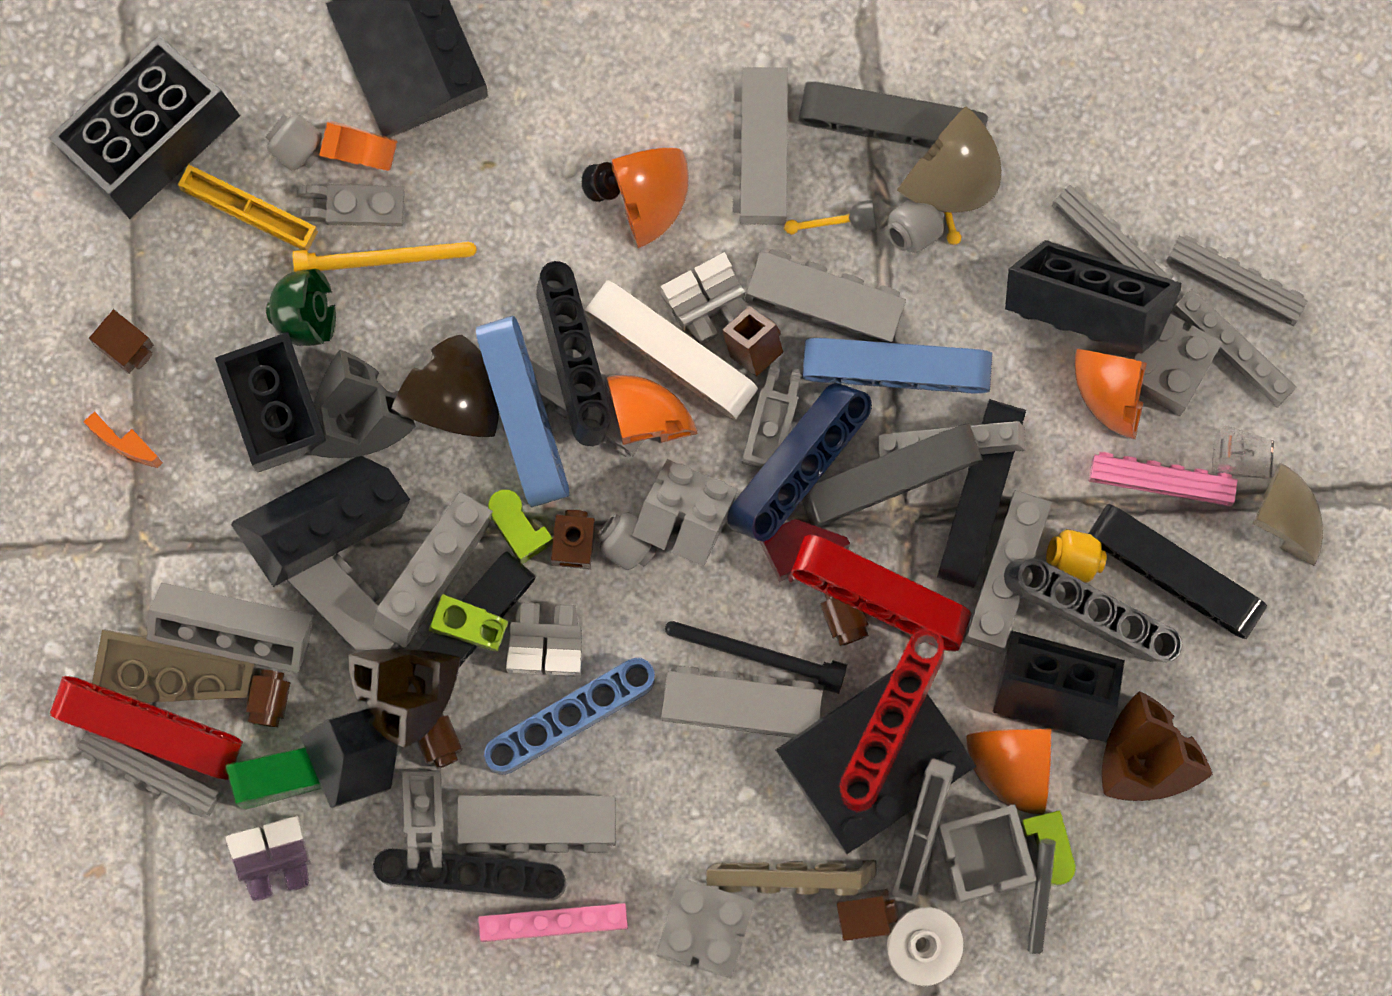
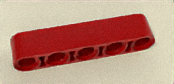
(879, 591)
(892, 701)
(145, 727)

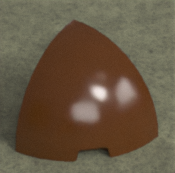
(1149, 755)

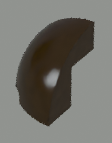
(451, 391)
(403, 689)

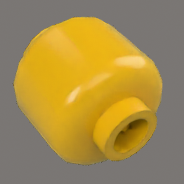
(1076, 554)

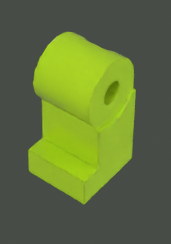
(515, 527)
(468, 623)
(1052, 827)

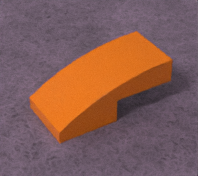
(129, 445)

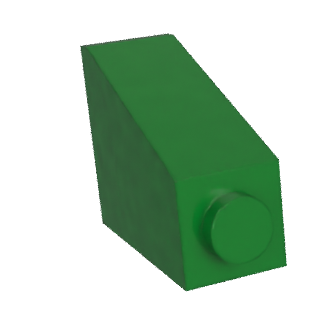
(272, 778)

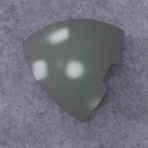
(356, 410)

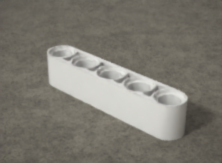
(671, 350)

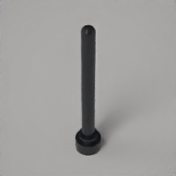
(829, 674)

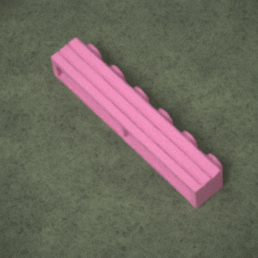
(1163, 480)
(553, 922)

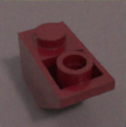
(785, 544)

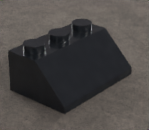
(270, 402)
(1059, 686)

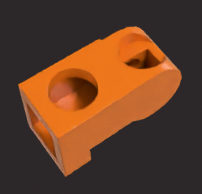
(357, 146)

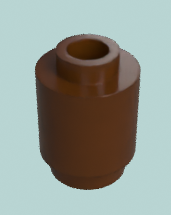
(844, 621)
(267, 698)
(440, 744)

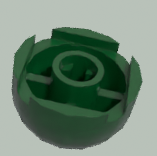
(301, 308)

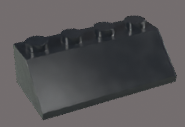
(1091, 296)
(321, 518)

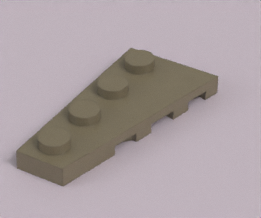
(167, 672)
(829, 875)

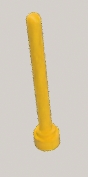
(305, 261)

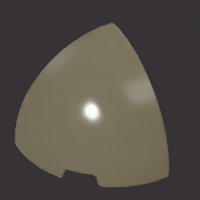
(958, 169)
(1292, 515)

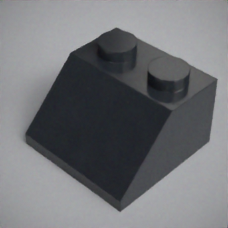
(351, 757)

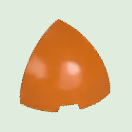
(653, 190)
(1111, 389)
(648, 410)
(1014, 765)

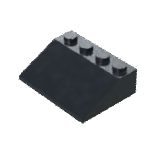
(408, 59)
(145, 126)
(824, 750)

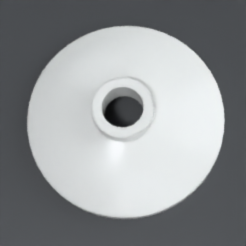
(941, 951)

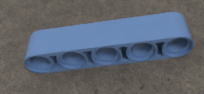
(897, 365)
(522, 411)
(582, 700)

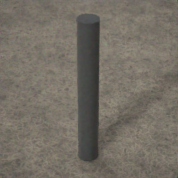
(1041, 896)

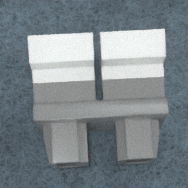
(689, 304)
(528, 640)

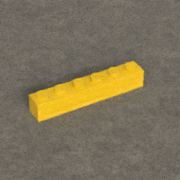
(247, 208)

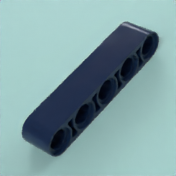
(799, 461)

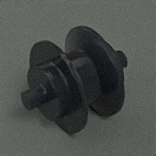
(599, 182)

